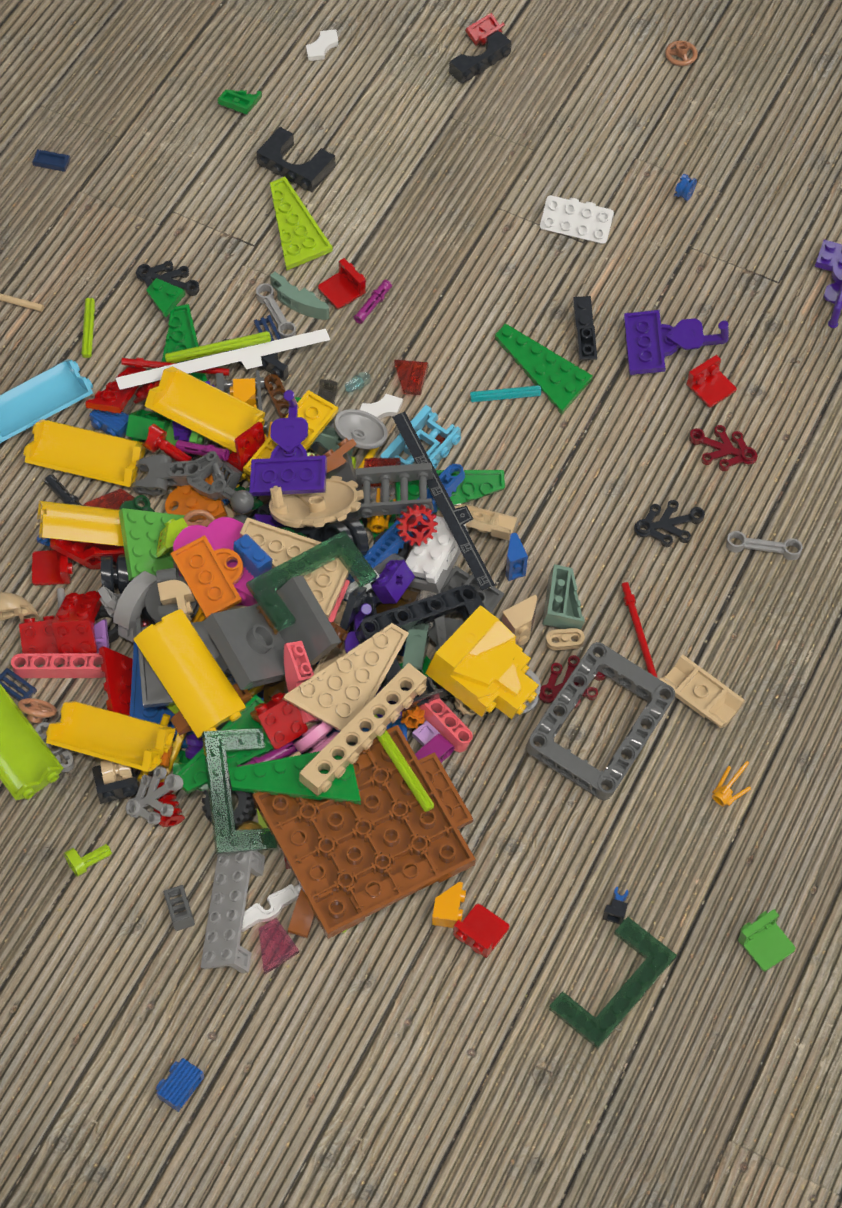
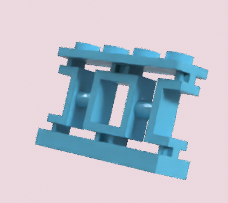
(437, 451)

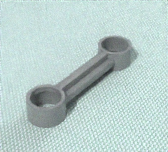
(274, 309)
(764, 545)

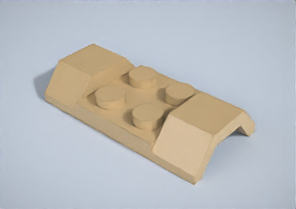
(489, 521)
(703, 692)

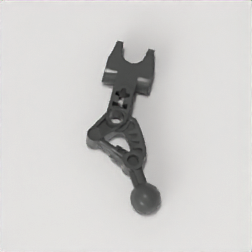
(193, 473)

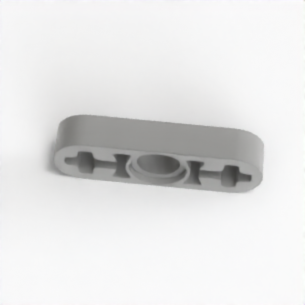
(61, 751)

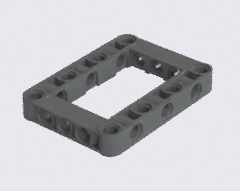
(627, 675)

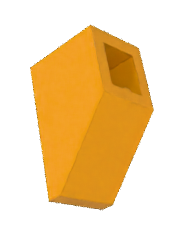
(244, 390)
(447, 906)

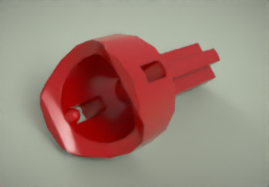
(156, 441)

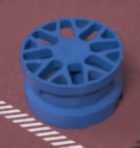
(685, 187)

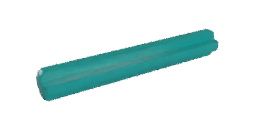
(507, 393)

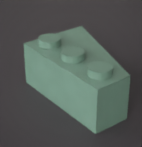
(562, 602)

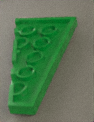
(554, 374)
(474, 486)
(283, 777)

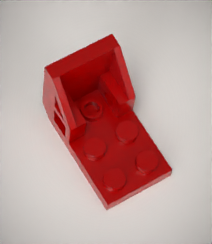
(86, 553)

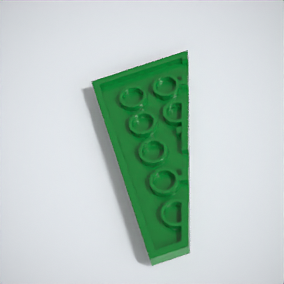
(181, 335)
(194, 771)

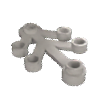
(136, 806)

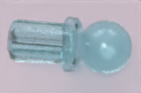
(358, 381)

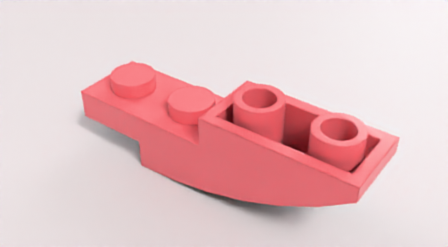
(297, 670)

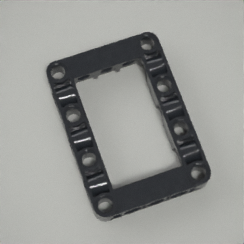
(417, 613)

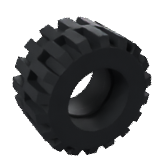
(243, 810)

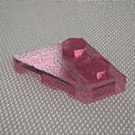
(275, 945)

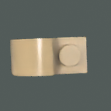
(176, 592)

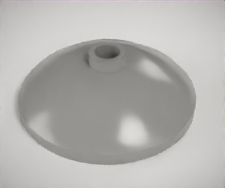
(362, 427)

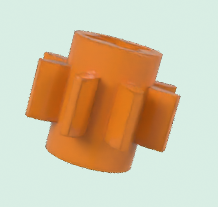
(413, 717)

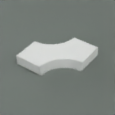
(318, 49)
(387, 406)

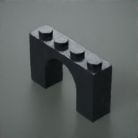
(305, 175)

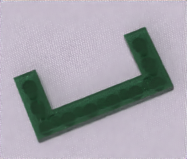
(339, 546)
(215, 748)
(598, 1029)

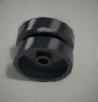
(354, 530)
(114, 575)

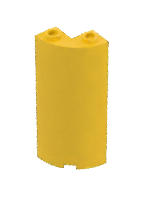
(202, 407)
(84, 452)
(79, 523)
(189, 673)
(110, 736)

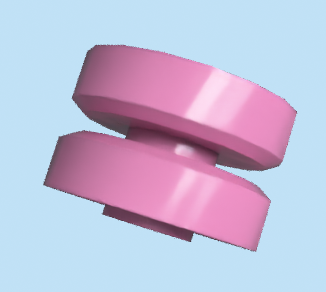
(315, 738)

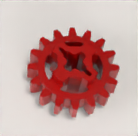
(422, 530)

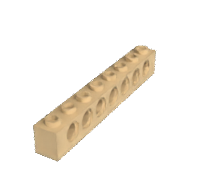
(407, 677)

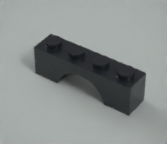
(466, 67)

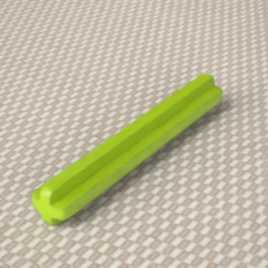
(88, 325)

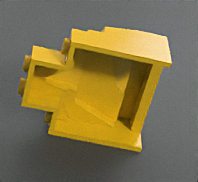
(484, 667)

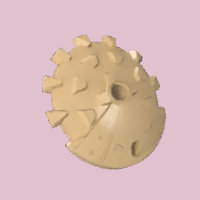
(316, 508)

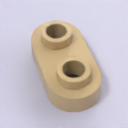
(564, 639)

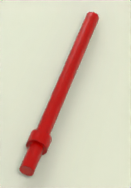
(141, 363)
(630, 601)

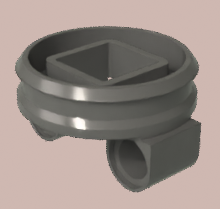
(152, 601)

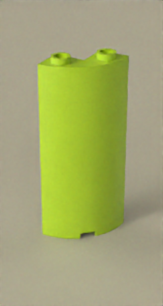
(24, 757)

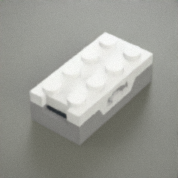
(434, 561)

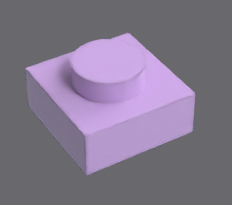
(424, 733)

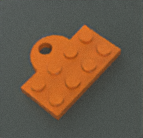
(191, 500)
(209, 575)

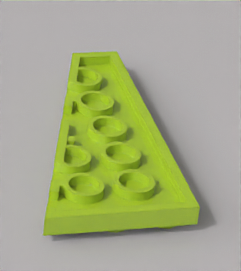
(298, 231)

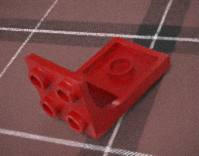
(75, 623)

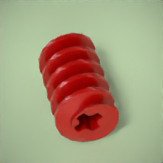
(175, 818)

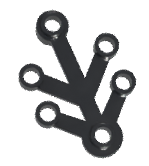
(146, 273)
(667, 524)

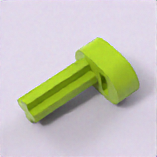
(79, 864)

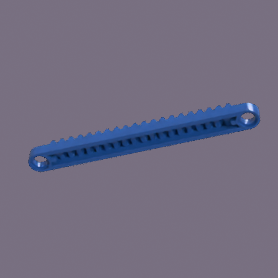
(391, 541)

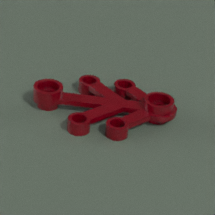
(724, 448)
(550, 686)

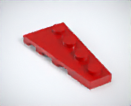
(112, 398)
(118, 680)

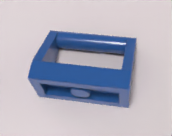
(516, 559)

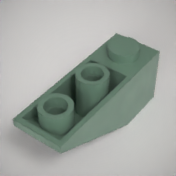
(416, 646)

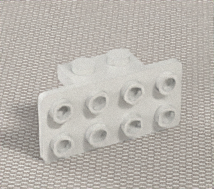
(577, 219)

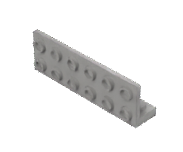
(227, 910)

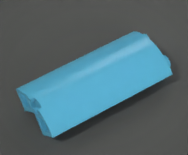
(41, 397)

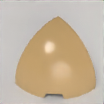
(15, 605)

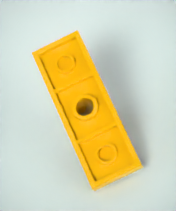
(315, 411)

